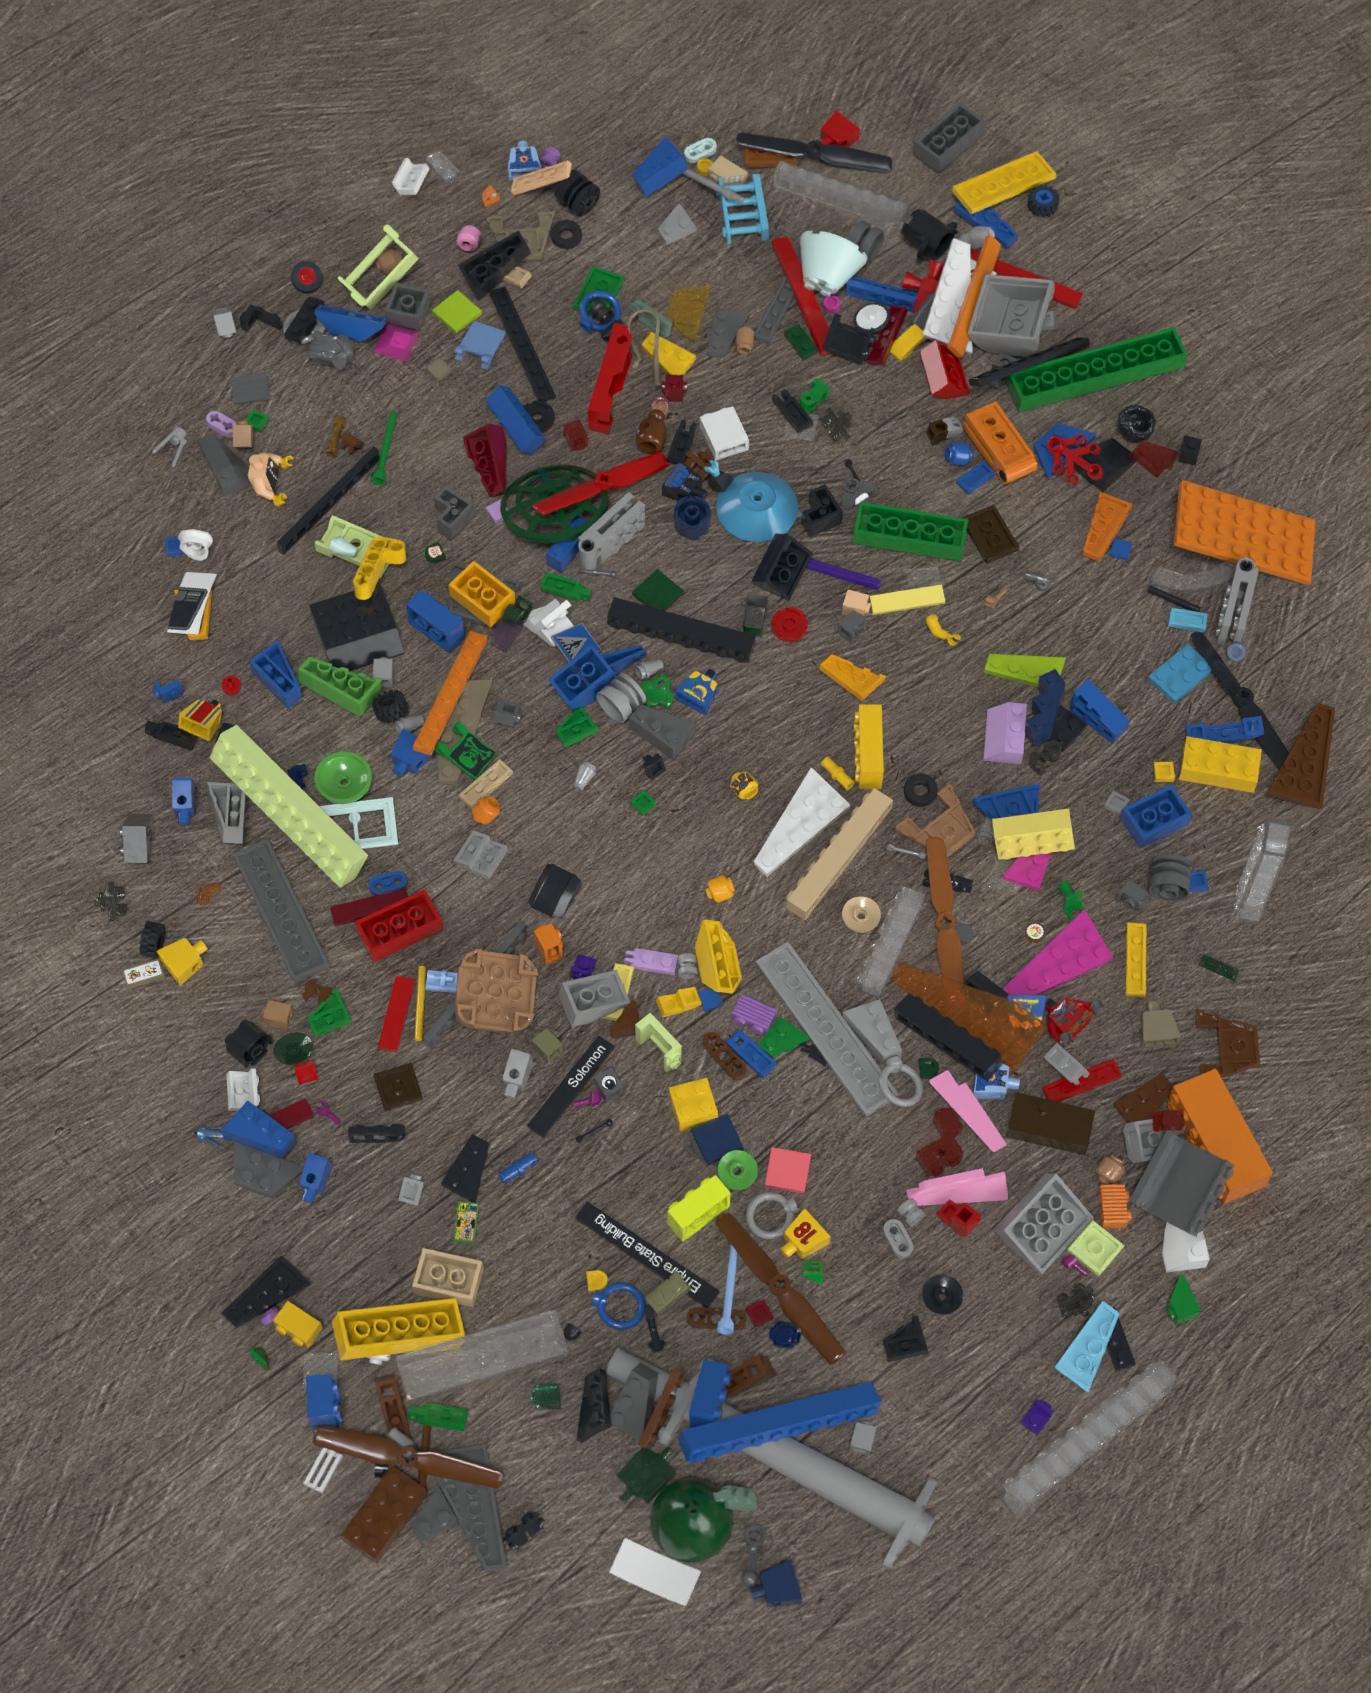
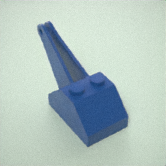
(590, 672)

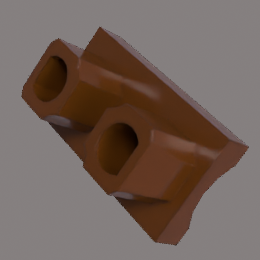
(693, 461)

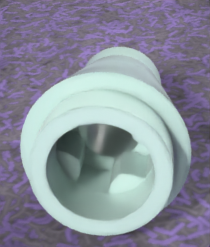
(342, 547)

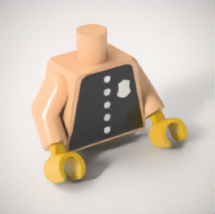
(264, 475)

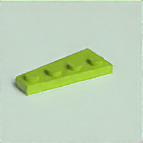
(1022, 668)

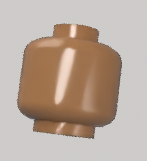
(388, 261)
(1110, 1170)

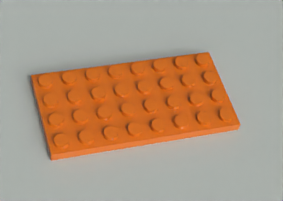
(1241, 528)

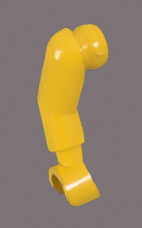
(937, 631)

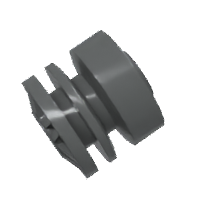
(1170, 877)

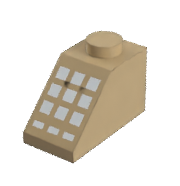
(730, 173)

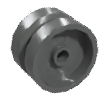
(867, 239)

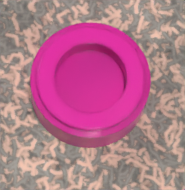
(832, 304)

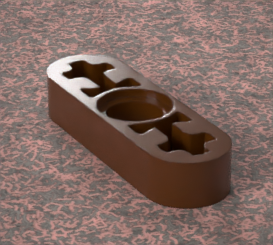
(738, 1063)
(711, 1311)

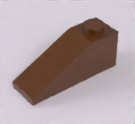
(750, 1375)
(391, 1404)

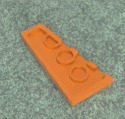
(1107, 521)

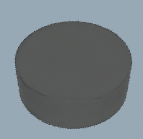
(964, 932)

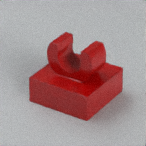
(306, 1071)

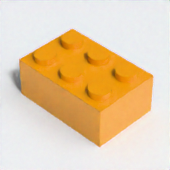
(481, 593)

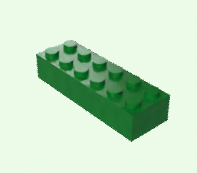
(910, 531)

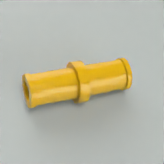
(837, 773)

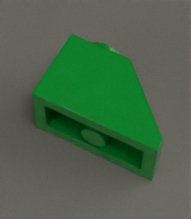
(1182, 1303)

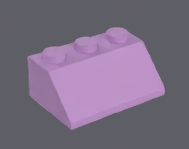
(1005, 733)

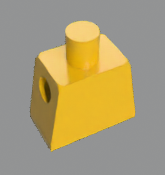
(182, 959)

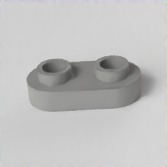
(899, 1239)

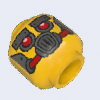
(744, 785)

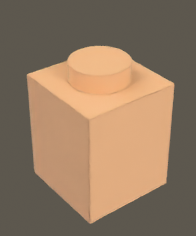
(856, 601)

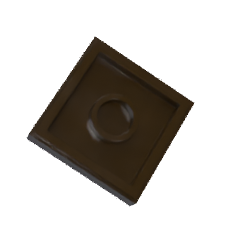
(398, 1087)

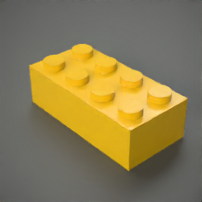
(868, 746)
(1220, 764)

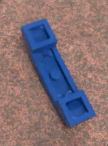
(1228, 733)

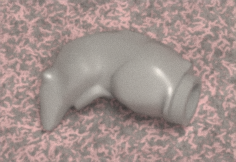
(976, 236)

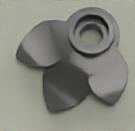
(857, 495)

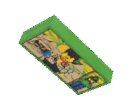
(466, 1222)

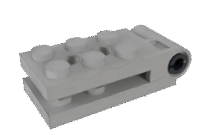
(611, 532)
(1240, 589)

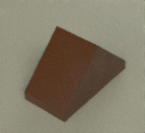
(626, 1022)

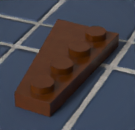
(661, 1410)

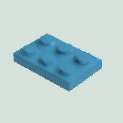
(1180, 673)

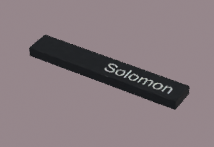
(570, 1086)

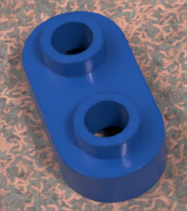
(387, 882)

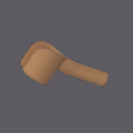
(992, 601)

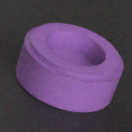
(269, 1316)

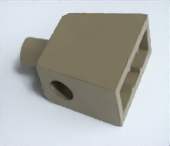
(1158, 1027)

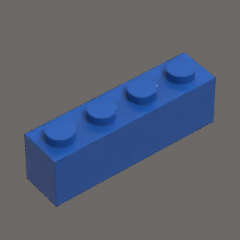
(515, 419)

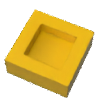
(1163, 772)

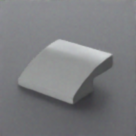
(481, 855)

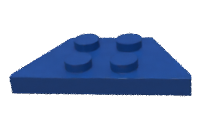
(1064, 431)
(1010, 802)

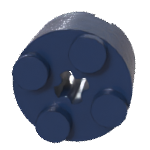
(692, 517)

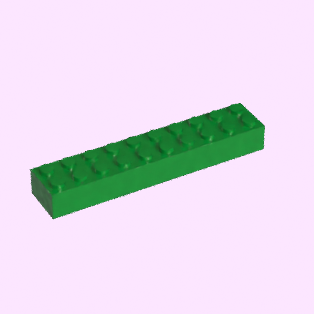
(1097, 369)

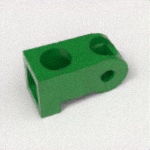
(815, 397)

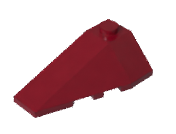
(488, 452)

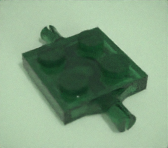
(646, 1474)

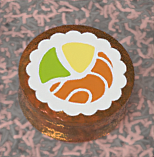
(1034, 932)

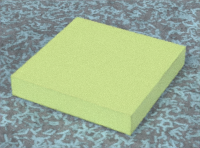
(1095, 1248)

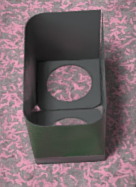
(754, 601)

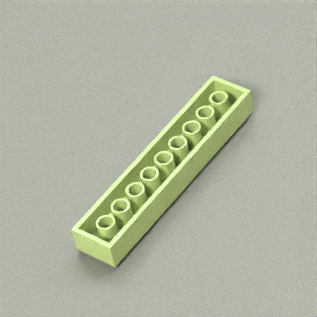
(288, 806)

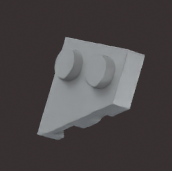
(676, 226)

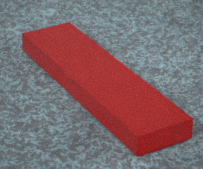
(396, 1014)
(1099, 1076)

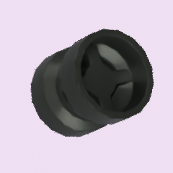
(599, 310)

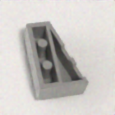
(228, 810)

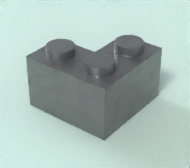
(455, 512)
(136, 838)

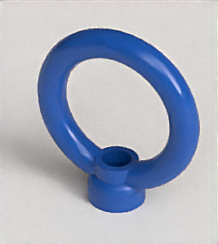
(587, 322)
(600, 1300)

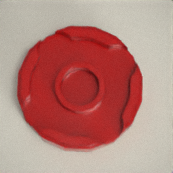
(789, 624)

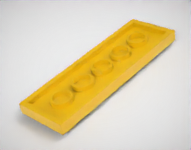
(1003, 182)

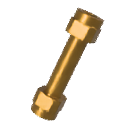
(332, 447)

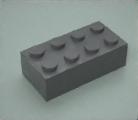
(949, 137)

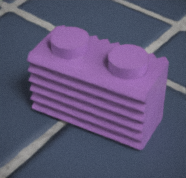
(753, 1014)

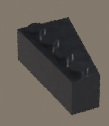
(494, 263)

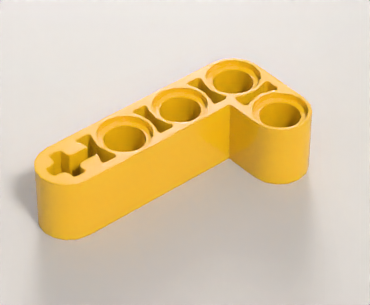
(379, 552)

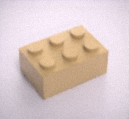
(448, 1277)

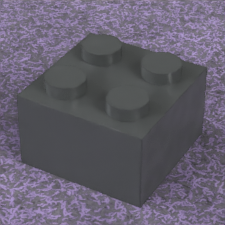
(408, 306)

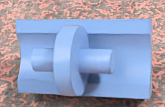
(441, 981)

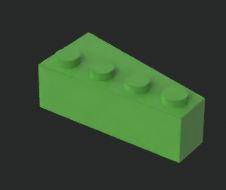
(339, 685)

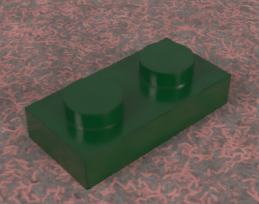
(801, 342)

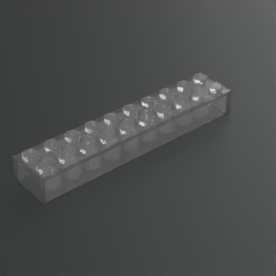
(1087, 1438)

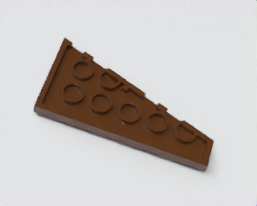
(1305, 767)

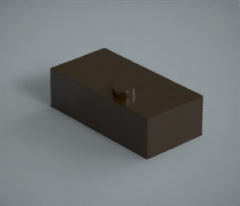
(1051, 1124)

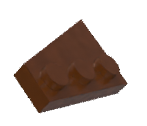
(1144, 1100)

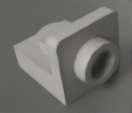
(412, 1189)

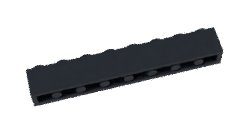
(681, 630)

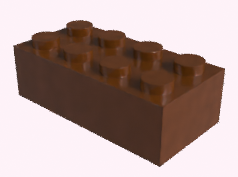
(384, 1514)

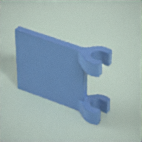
(481, 341)

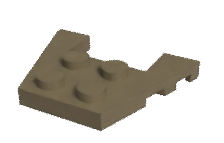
(534, 237)

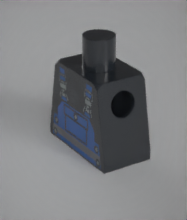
(683, 483)

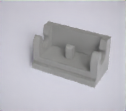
(1066, 1064)

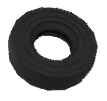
(566, 225)
(925, 780)

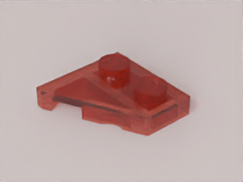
(1154, 457)

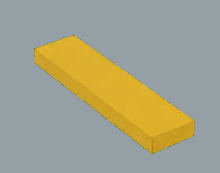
(1135, 960)

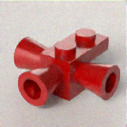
(926, 284)

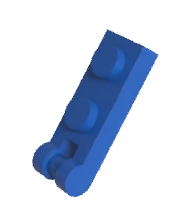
(751, 1054)

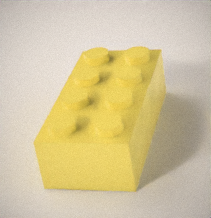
(1033, 834)

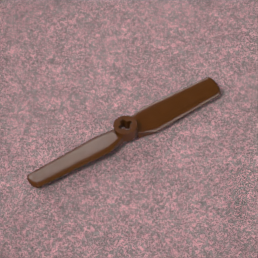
(792, 1302)
(386, 1451)

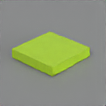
(456, 312)

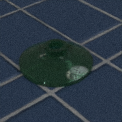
(293, 1048)

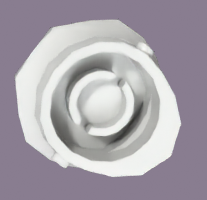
(195, 543)

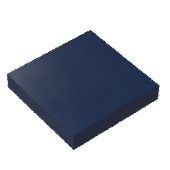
(716, 1139)

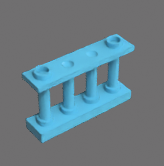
(759, 213)

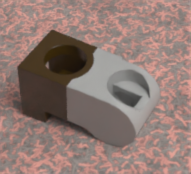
(944, 429)

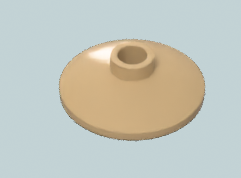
(861, 906)

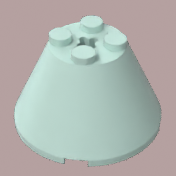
(828, 261)

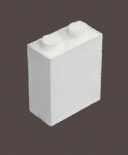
(724, 433)

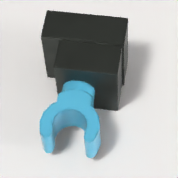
(718, 479)

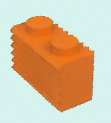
(1113, 1206)

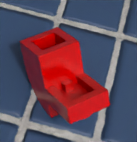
(960, 1218)

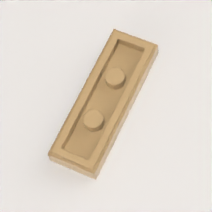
(486, 783)

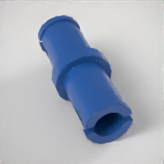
(517, 1168)

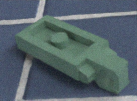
(649, 320)
(737, 1498)

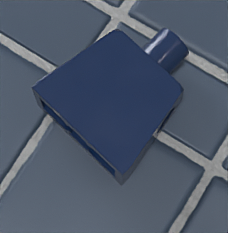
(778, 1586)

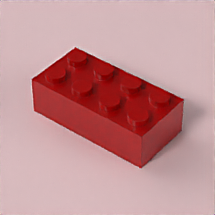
(398, 925)

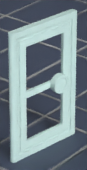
(364, 806)

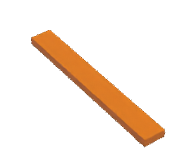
(983, 266)

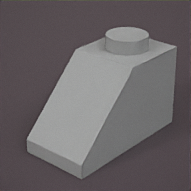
(224, 322)

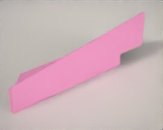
(969, 1109)
(960, 1188)

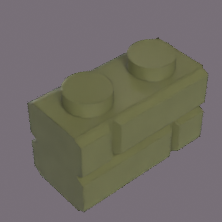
(668, 1293)

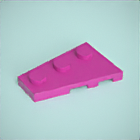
(1028, 871)

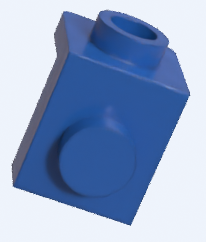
(168, 692)

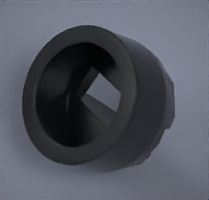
(571, 1333)

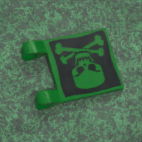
(469, 753)

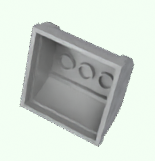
(1010, 314)

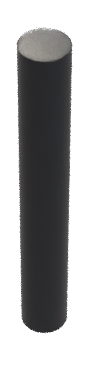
(1173, 599)

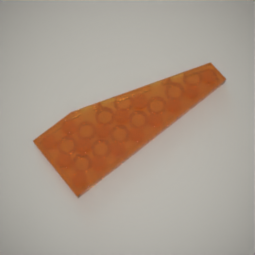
(992, 1018)

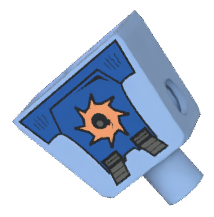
(522, 160)
(996, 1086)

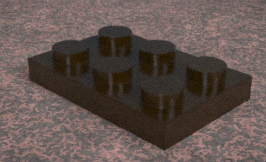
(990, 534)

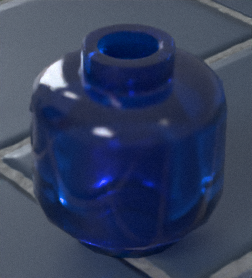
(785, 1335)

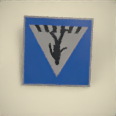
(574, 641)

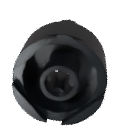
(248, 1043)

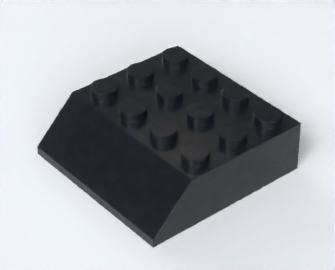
(356, 629)

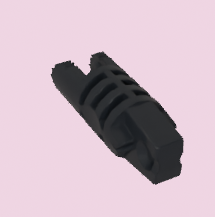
(959, 883)

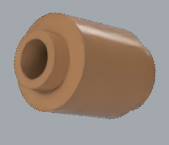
(744, 340)

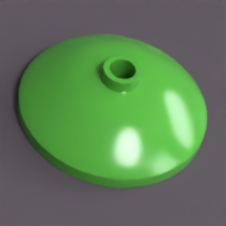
(342, 768)

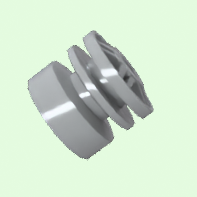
(621, 698)

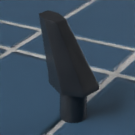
(813, 1053)

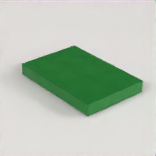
(599, 280)

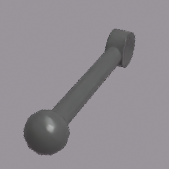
(612, 574)

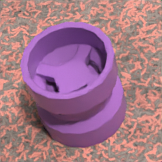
(550, 157)

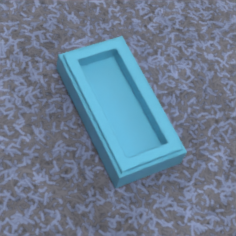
(1187, 619)

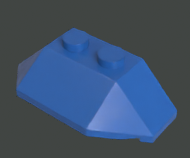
(349, 322)

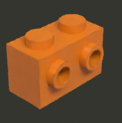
(548, 943)

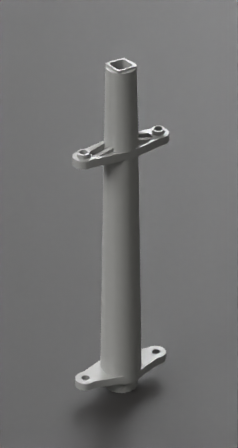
(820, 1474)

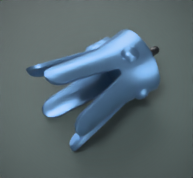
(204, 1133)

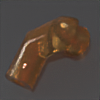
(205, 893)

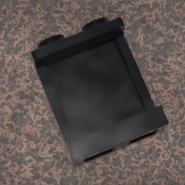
(848, 341)

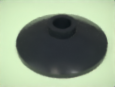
(942, 1285)

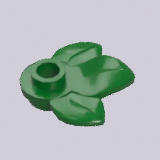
(656, 694)

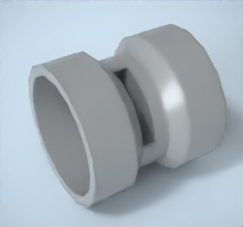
(687, 966)
(911, 1212)

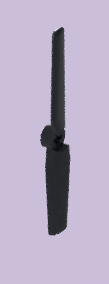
(829, 154)
(1270, 740)

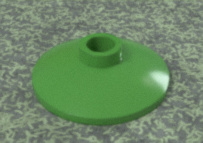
(740, 1160)

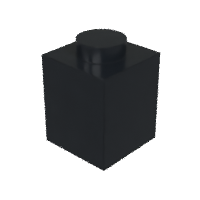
(1190, 450)

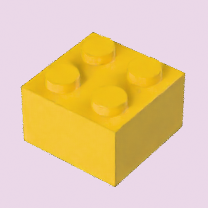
(692, 1104)

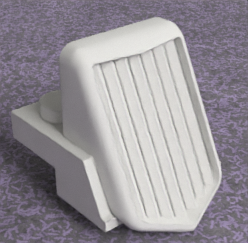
(549, 620)

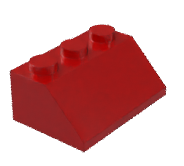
(944, 371)

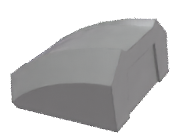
(1141, 1140)

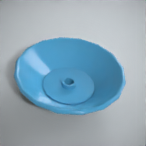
(755, 519)

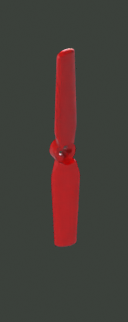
(615, 478)

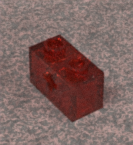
(946, 1147)

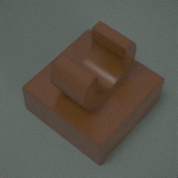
(352, 441)

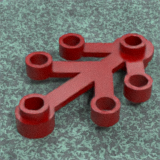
(1073, 456)

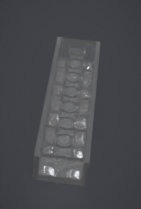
(1261, 870)
(482, 1355)

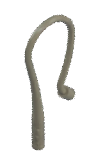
(656, 367)

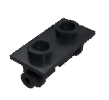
(529, 1524)

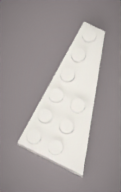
(950, 295)
(806, 816)

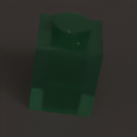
(546, 1397)

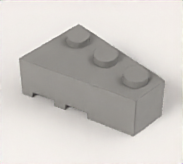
(874, 1030)

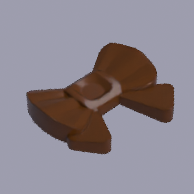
(313, 988)

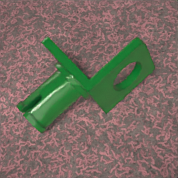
(1072, 899)

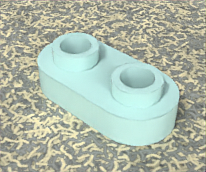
(698, 150)

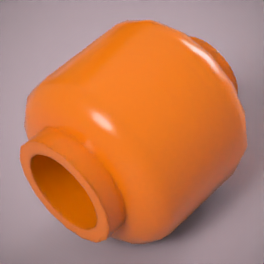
(485, 810)

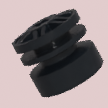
(577, 193)

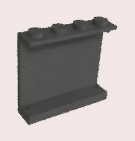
(1182, 1184)

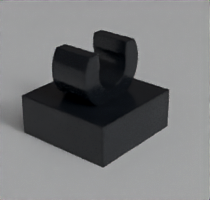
(653, 766)

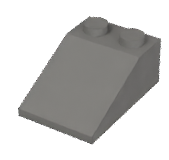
(592, 997)

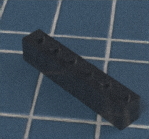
(948, 1036)

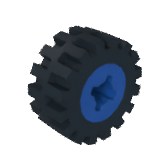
(1048, 205)

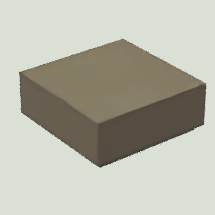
(438, 369)

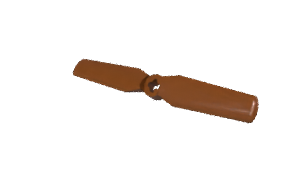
(942, 898)

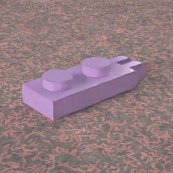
(652, 961)

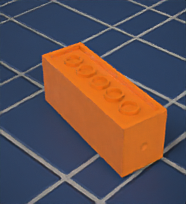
(1219, 1128)

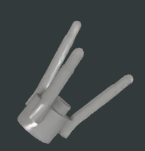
(176, 437)

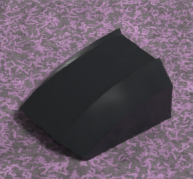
(554, 891)

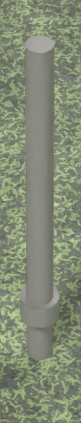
(727, 192)

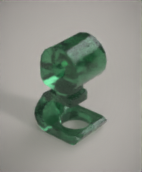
(516, 613)

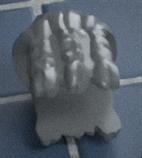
(331, 350)

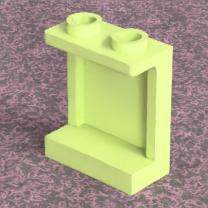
(651, 1028)

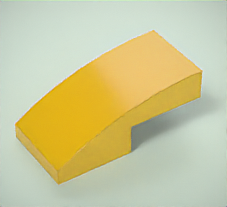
(907, 342)
(679, 1002)

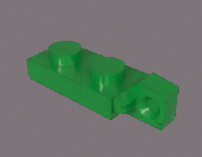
(565, 588)
(439, 1416)

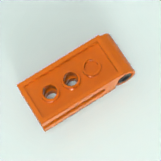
(1000, 443)

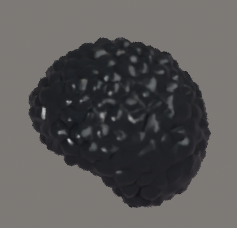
(1136, 422)

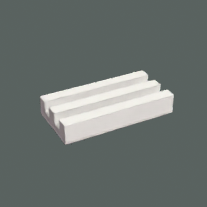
(331, 1454)

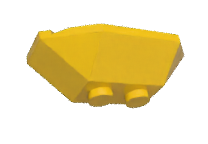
(717, 958)

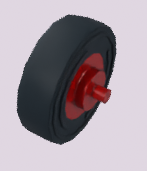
(306, 276)

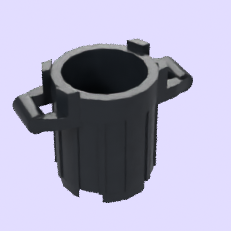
(929, 234)

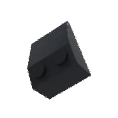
(1113, 460)

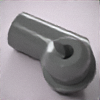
(1039, 579)

